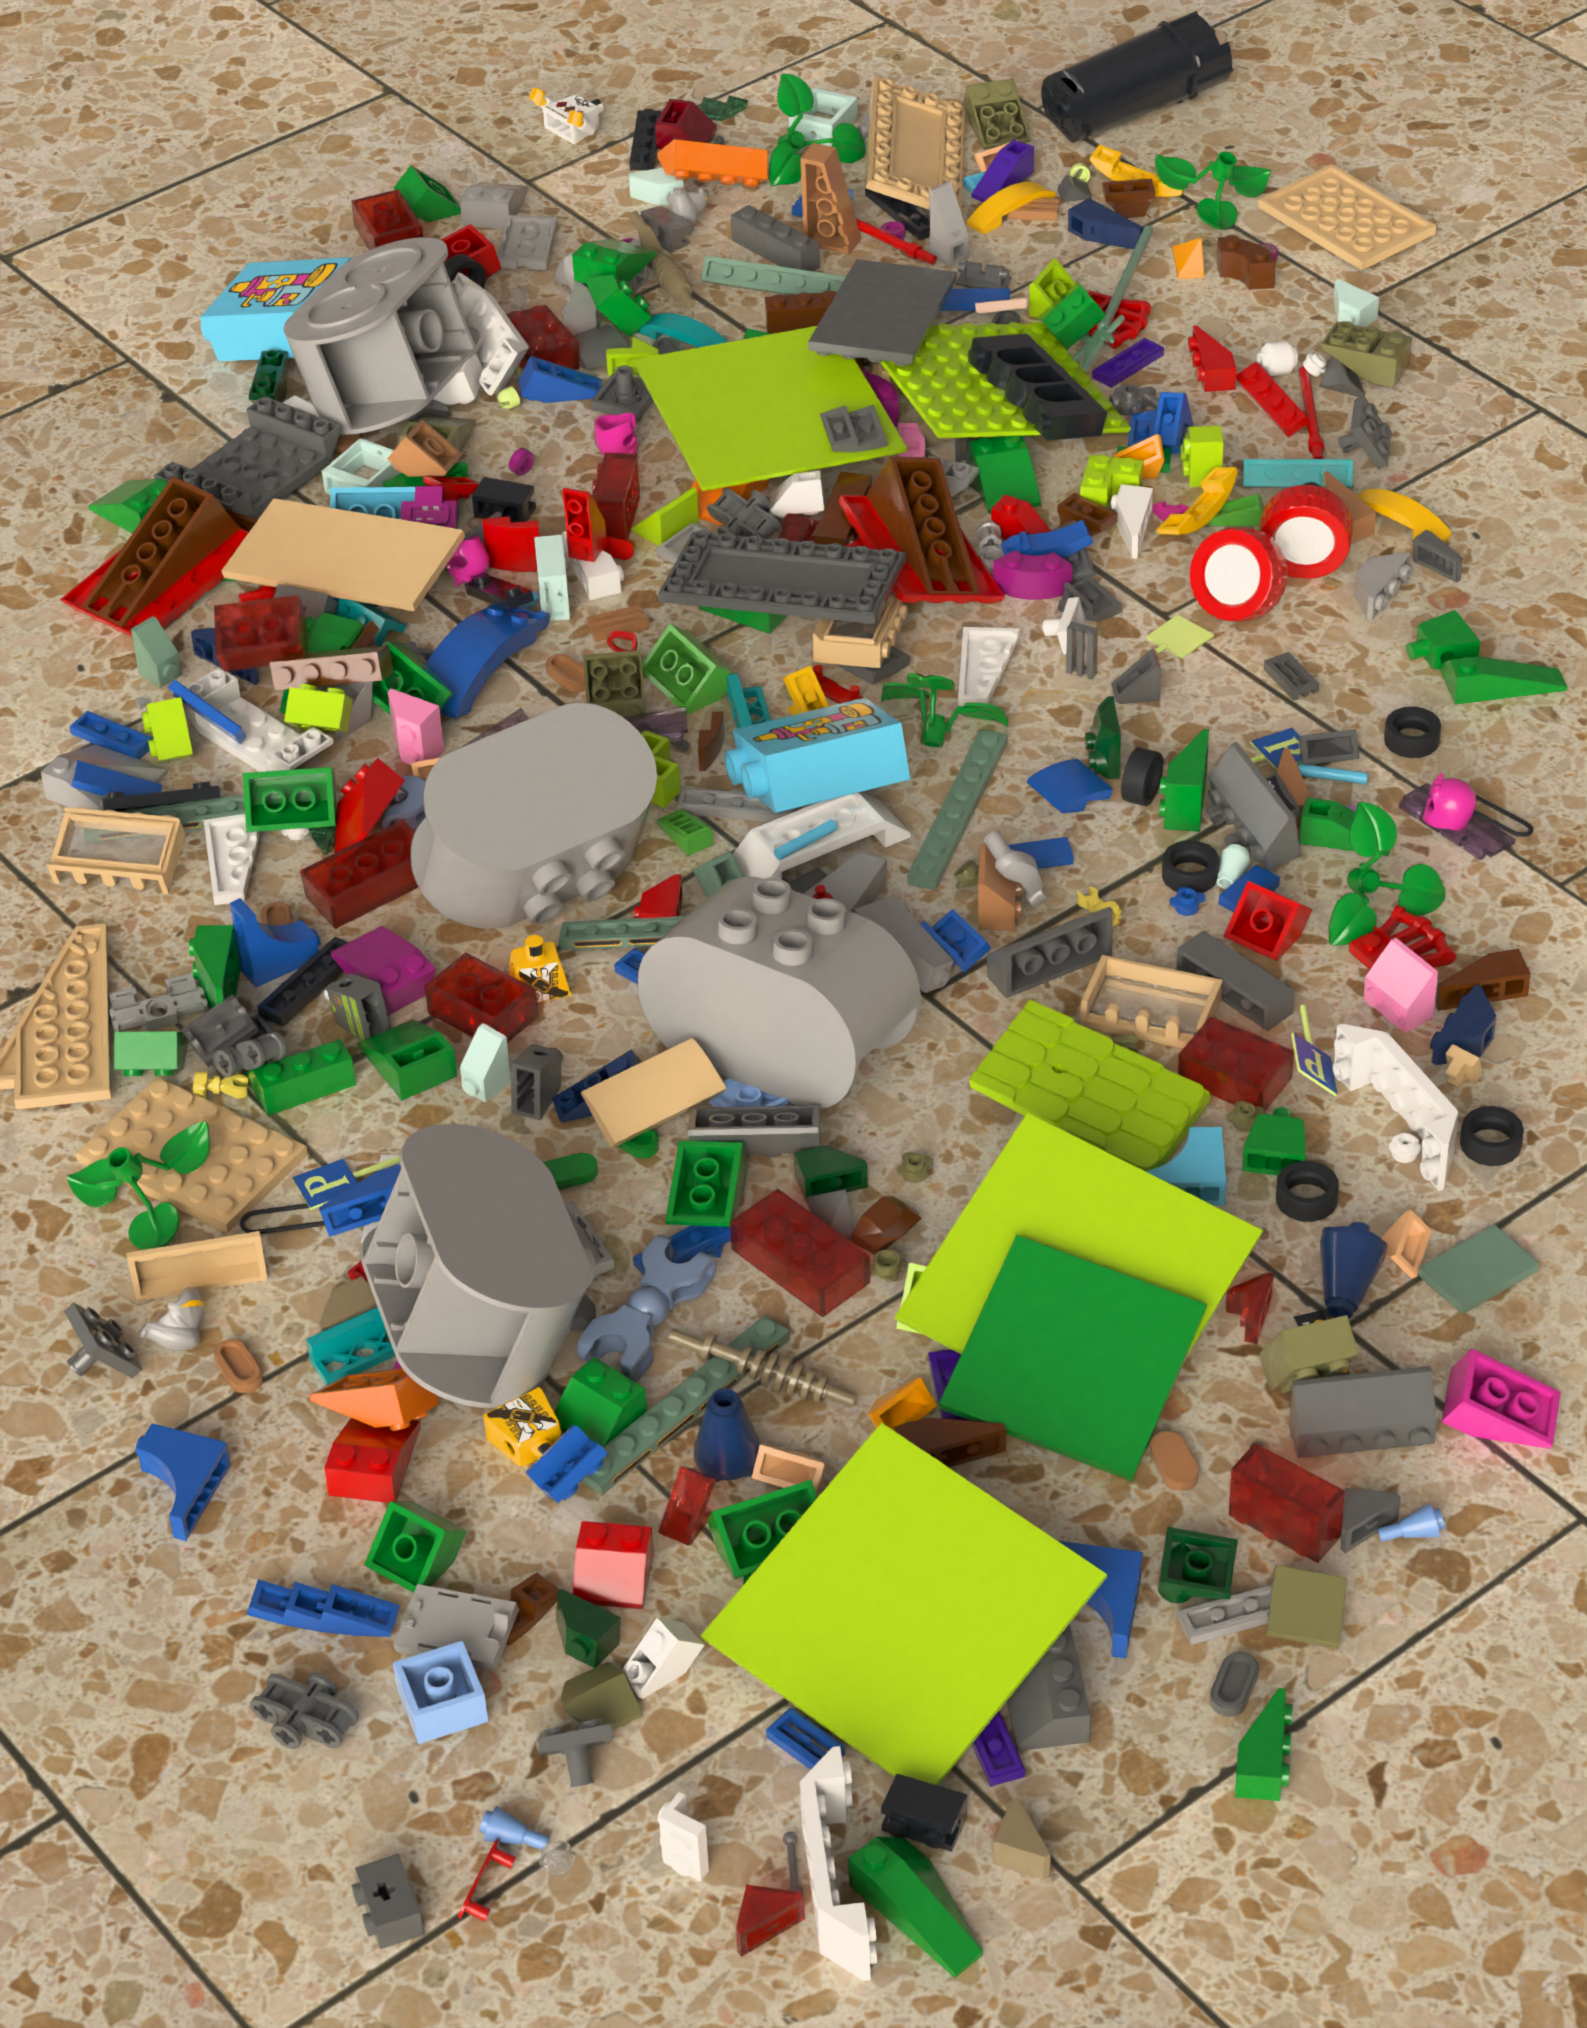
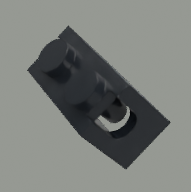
(504, 497)
(924, 1812)

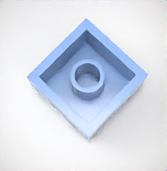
(440, 1692)

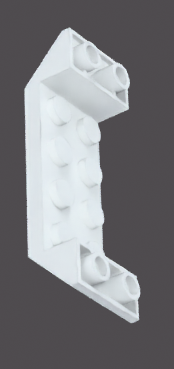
(501, 342)
(268, 742)
(855, 817)
(1375, 1058)
(841, 1929)

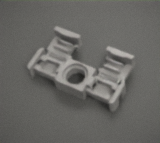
(184, 1000)

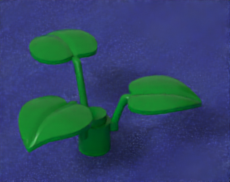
(785, 165)
(1218, 214)
(934, 724)
(1421, 887)
(99, 1181)

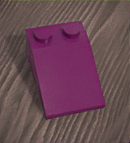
(389, 961)

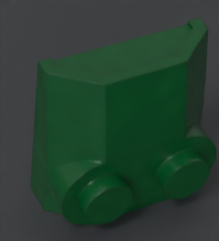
(1104, 741)
(1196, 1566)

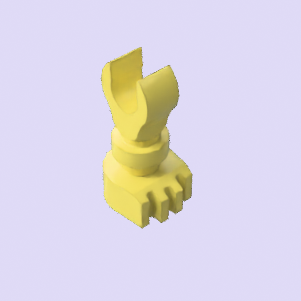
(1093, 904)
(233, 1086)

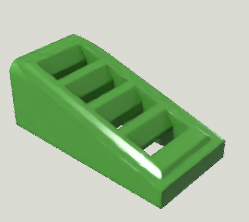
(1240, 512)
(687, 831)

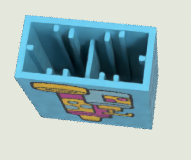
(257, 304)
(818, 755)

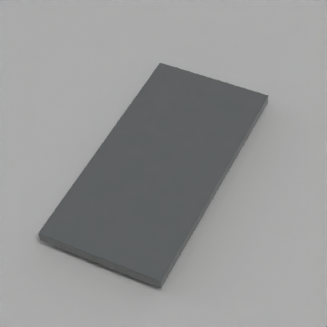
(882, 312)
(783, 577)

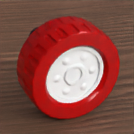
(1310, 529)
(1238, 574)

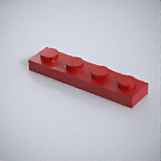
(1272, 399)

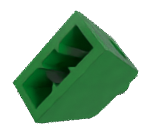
(1443, 640)
(1274, 1143)

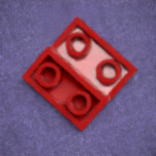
(511, 544)

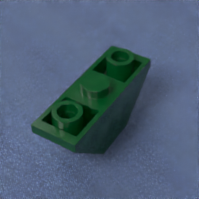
(270, 376)

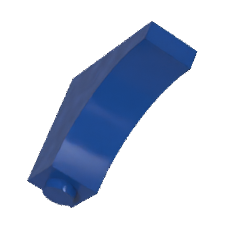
(270, 950)
(189, 1466)
(1118, 1593)

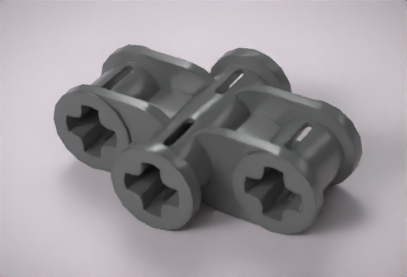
(744, 516)
(249, 1054)
(304, 1710)

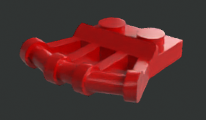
(1134, 313)
(1370, 946)

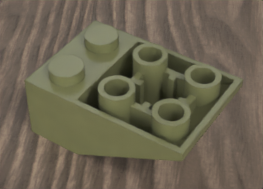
(995, 113)
(1369, 352)
(451, 428)
(615, 681)

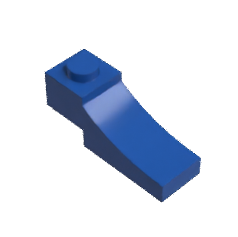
(1061, 541)

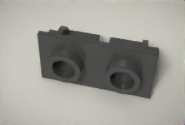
(974, 277)

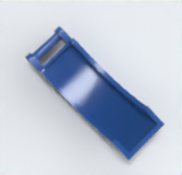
(478, 648)

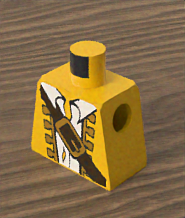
(540, 968)
(523, 1427)

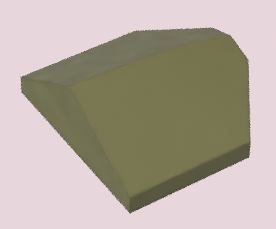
(601, 1695)

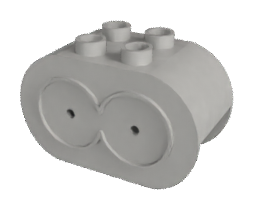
(381, 336)
(533, 817)
(780, 989)
(475, 1265)

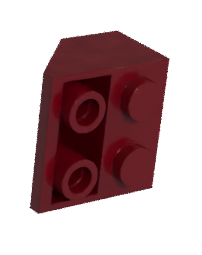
(683, 122)

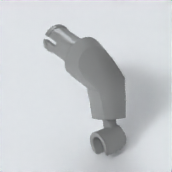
(1016, 867)

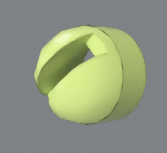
(1084, 173)
(508, 398)

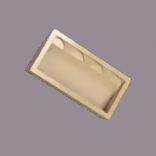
(653, 1092)
(198, 1265)

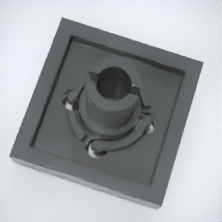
(622, 394)
(1369, 432)
(101, 1341)
(575, 1747)

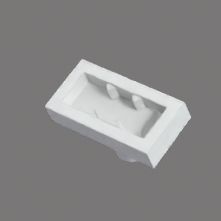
(1058, 627)

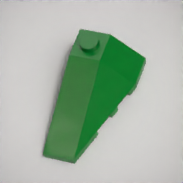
(327, 633)
(1493, 679)
(914, 1899)

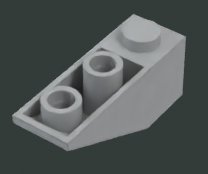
(947, 228)

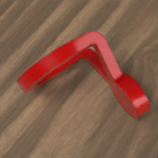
(622, 635)

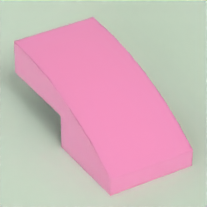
(913, 439)

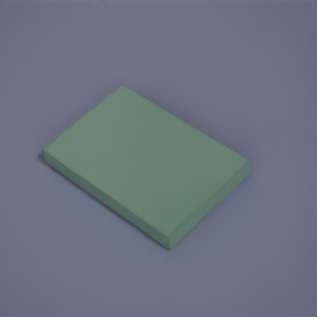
(1478, 1269)

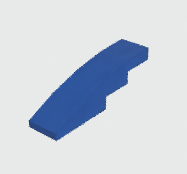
(323, 1611)

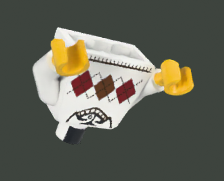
(570, 117)

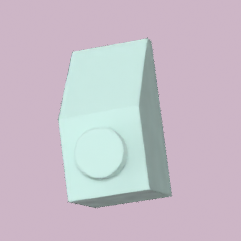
(653, 186)
(1354, 304)
(486, 1064)

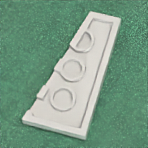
(983, 661)
(230, 856)

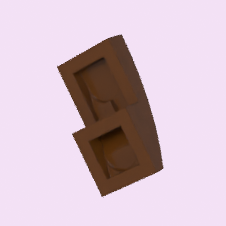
(711, 741)
(534, 1599)

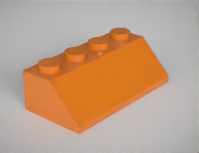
(714, 162)

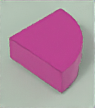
(1163, 511)

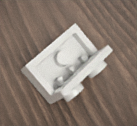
(683, 1839)

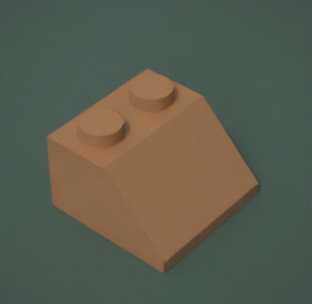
(424, 453)
(996, 895)

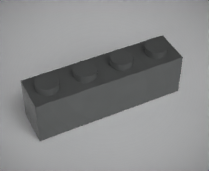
(774, 240)
(1244, 984)

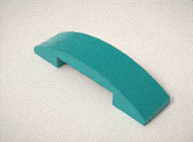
(681, 328)

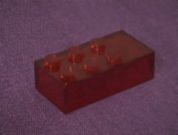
(362, 876)
(800, 1252)

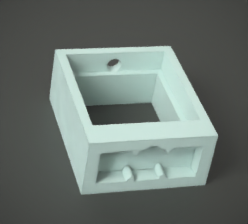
(826, 102)
(363, 452)
(552, 577)

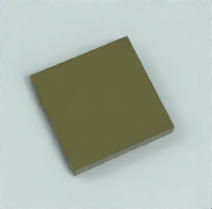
(1306, 1606)

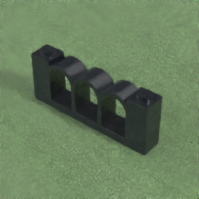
(1038, 385)

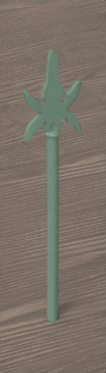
(1105, 327)

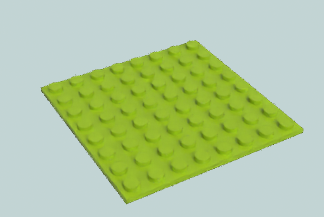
(961, 401)
(756, 407)
(1083, 1205)
(904, 1608)

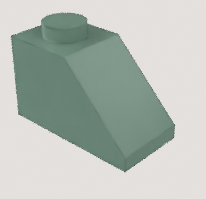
(155, 653)
(717, 872)

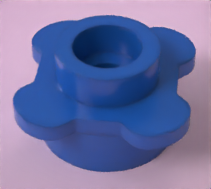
(1187, 901)

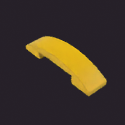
(1109, 164)
(989, 213)
(1216, 489)
(1405, 512)

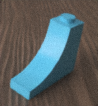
(1199, 1166)

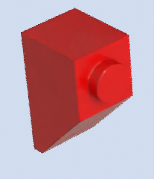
(1015, 517)
(662, 899)

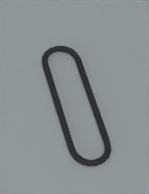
(1520, 834)
(282, 1228)

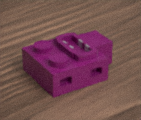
(431, 508)

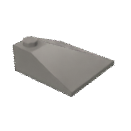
(59, 773)

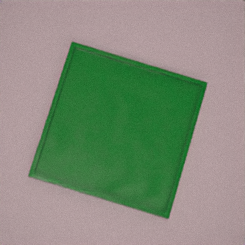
(1073, 1357)

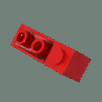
(1212, 361)
(583, 525)

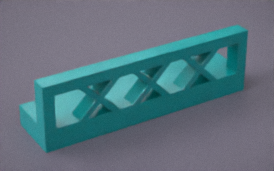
(1294, 472)
(367, 612)
(740, 708)
(344, 1341)

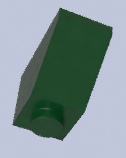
(828, 1170)
(586, 1629)

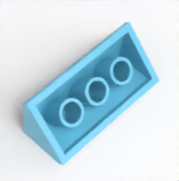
(372, 500)

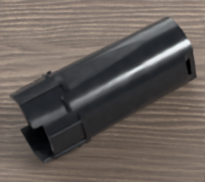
(1136, 77)

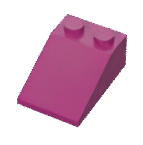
(1499, 1402)

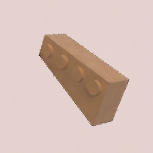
(826, 201)

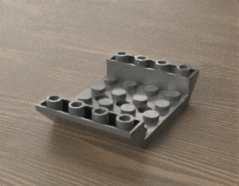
(265, 460)

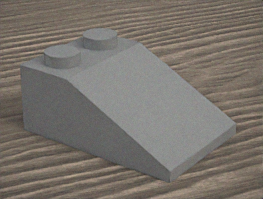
(490, 203)

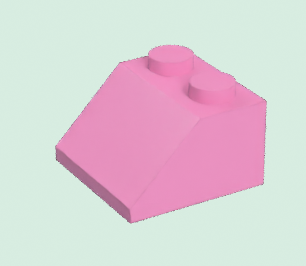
(415, 727)
(1401, 987)

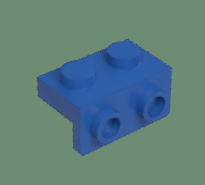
(958, 940)
(566, 1464)

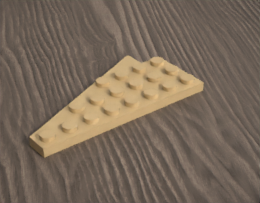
(64, 1035)

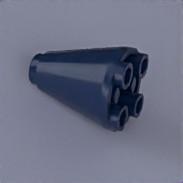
(1349, 1266)
(726, 1438)

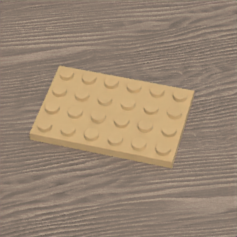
(1346, 217)
(240, 1168)

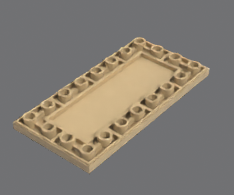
(913, 143)
(344, 554)

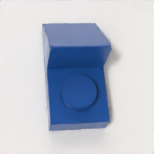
(1171, 418)

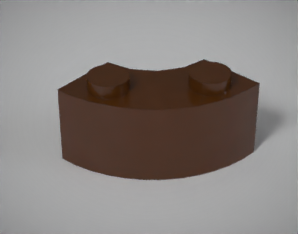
(1245, 262)

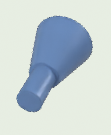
(1419, 1524)
(509, 1830)

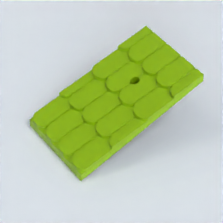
(1090, 1087)

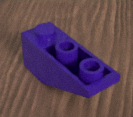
(1009, 167)

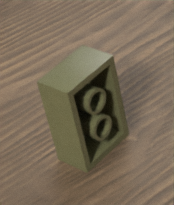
(1308, 1353)

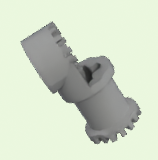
(989, 552)

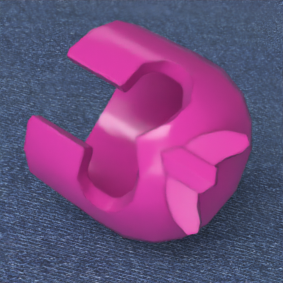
(616, 433)
(468, 561)
(1452, 803)

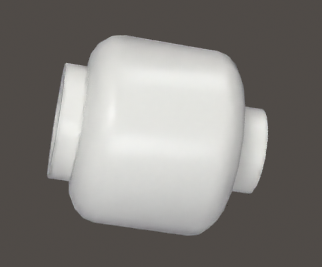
(1277, 358)

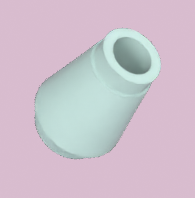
(1232, 865)

